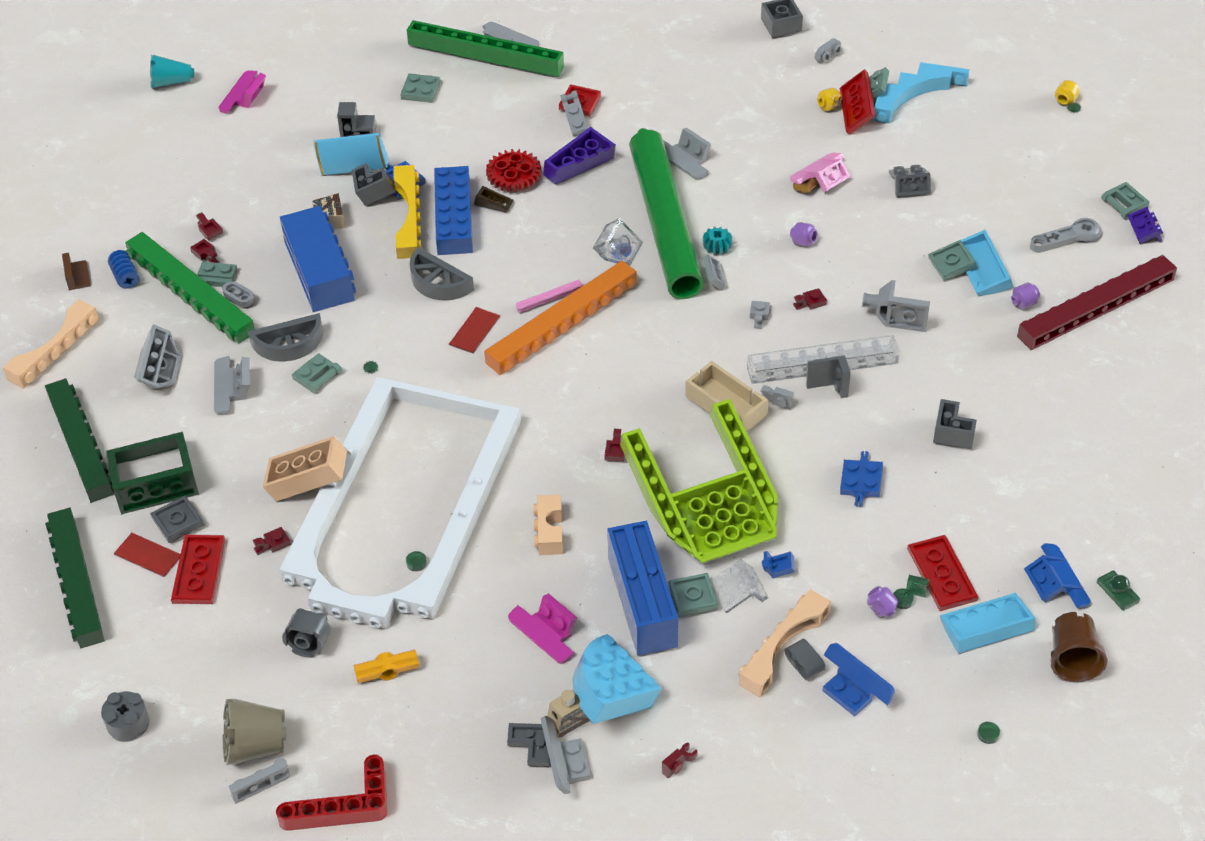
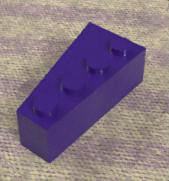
(578, 156)

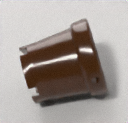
(1076, 648)

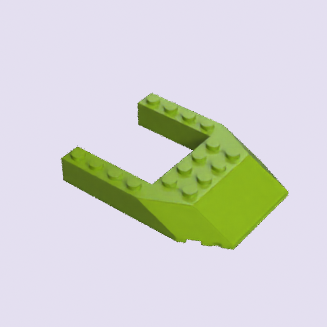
(717, 514)

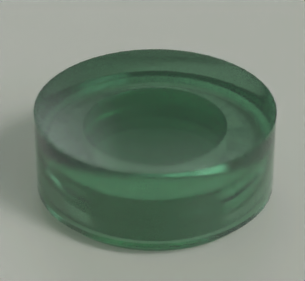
(416, 561)
(904, 598)
(988, 732)

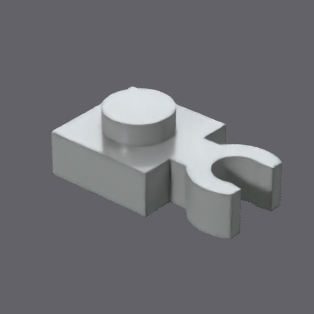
(780, 397)

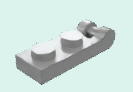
(574, 113)
(260, 780)

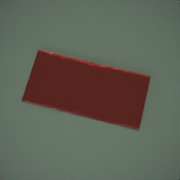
(474, 330)
(147, 554)

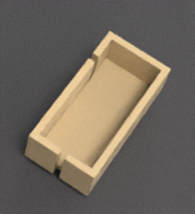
(716, 385)

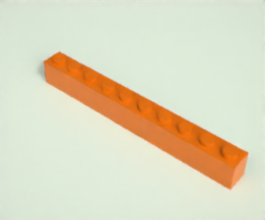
(560, 317)

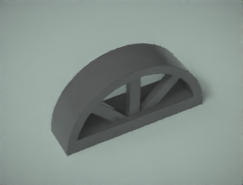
(456, 281)
(275, 334)

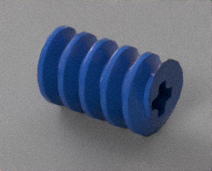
(123, 269)

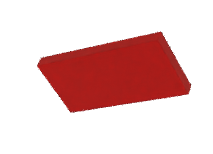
(857, 102)
(198, 569)
(946, 576)

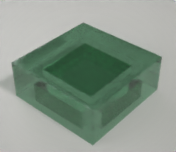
(917, 585)

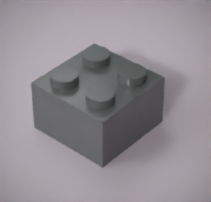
(781, 17)

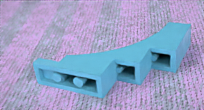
(929, 78)

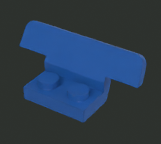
(1053, 574)
(854, 682)

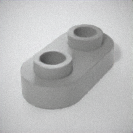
(828, 50)
(238, 294)

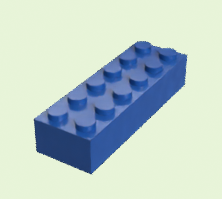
(453, 210)

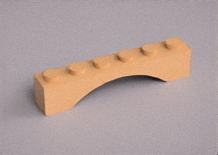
(28, 366)
(808, 614)

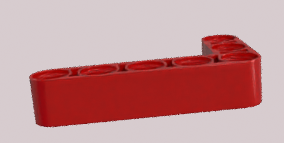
(342, 804)

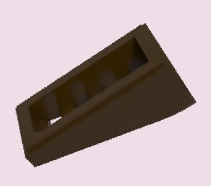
(487, 199)

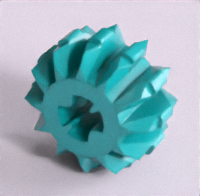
(717, 240)

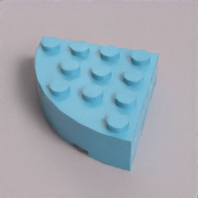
(611, 682)

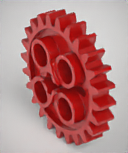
(513, 170)

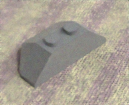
(158, 359)

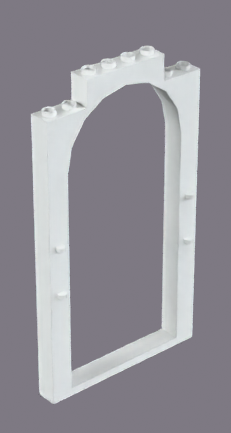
(427, 592)

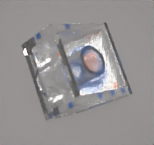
(618, 243)

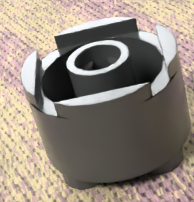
(306, 633)
(125, 715)

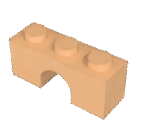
(549, 537)

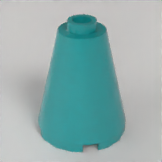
(168, 72)

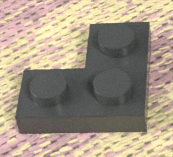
(532, 737)

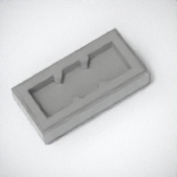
(714, 272)

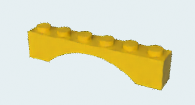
(407, 237)

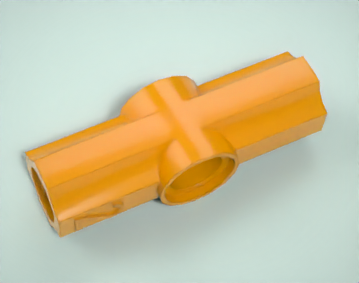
(386, 666)

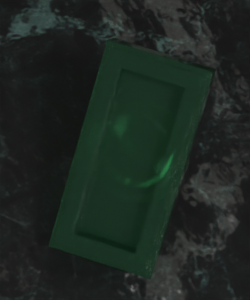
(1118, 589)

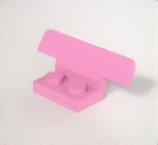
(827, 170)

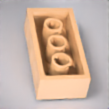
(305, 468)

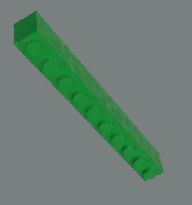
(485, 48)
(190, 287)

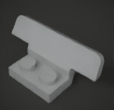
(496, 30)
(689, 154)
(230, 383)
(566, 757)

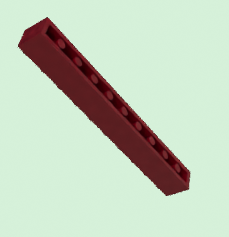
(1096, 302)

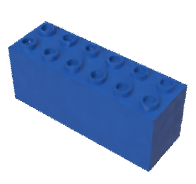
(318, 258)
(642, 588)

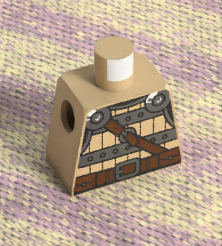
(331, 205)
(567, 713)

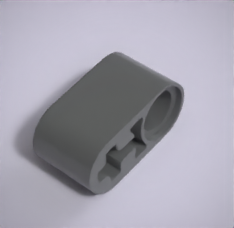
(804, 659)

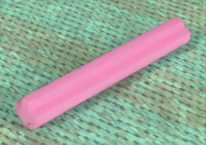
(548, 296)

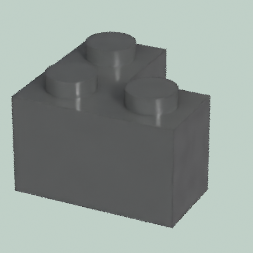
(353, 124)
(372, 185)
(953, 429)

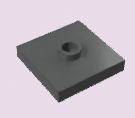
(177, 519)

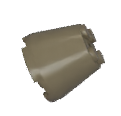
(251, 731)

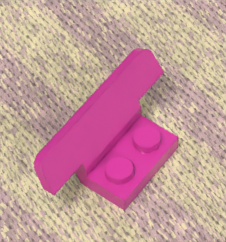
(243, 91)
(547, 627)

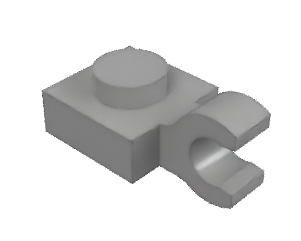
(759, 311)

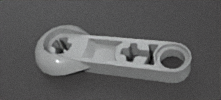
(1081, 230)

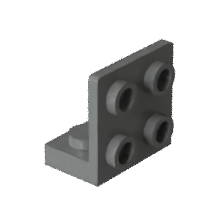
(911, 180)
(829, 372)

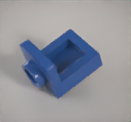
(779, 564)

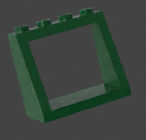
(156, 487)

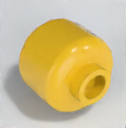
(1067, 92)
(829, 99)

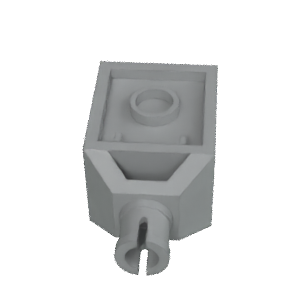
(898, 311)

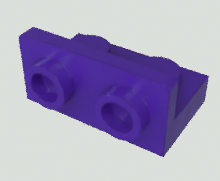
(1144, 225)

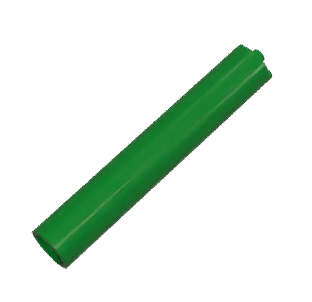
(666, 215)

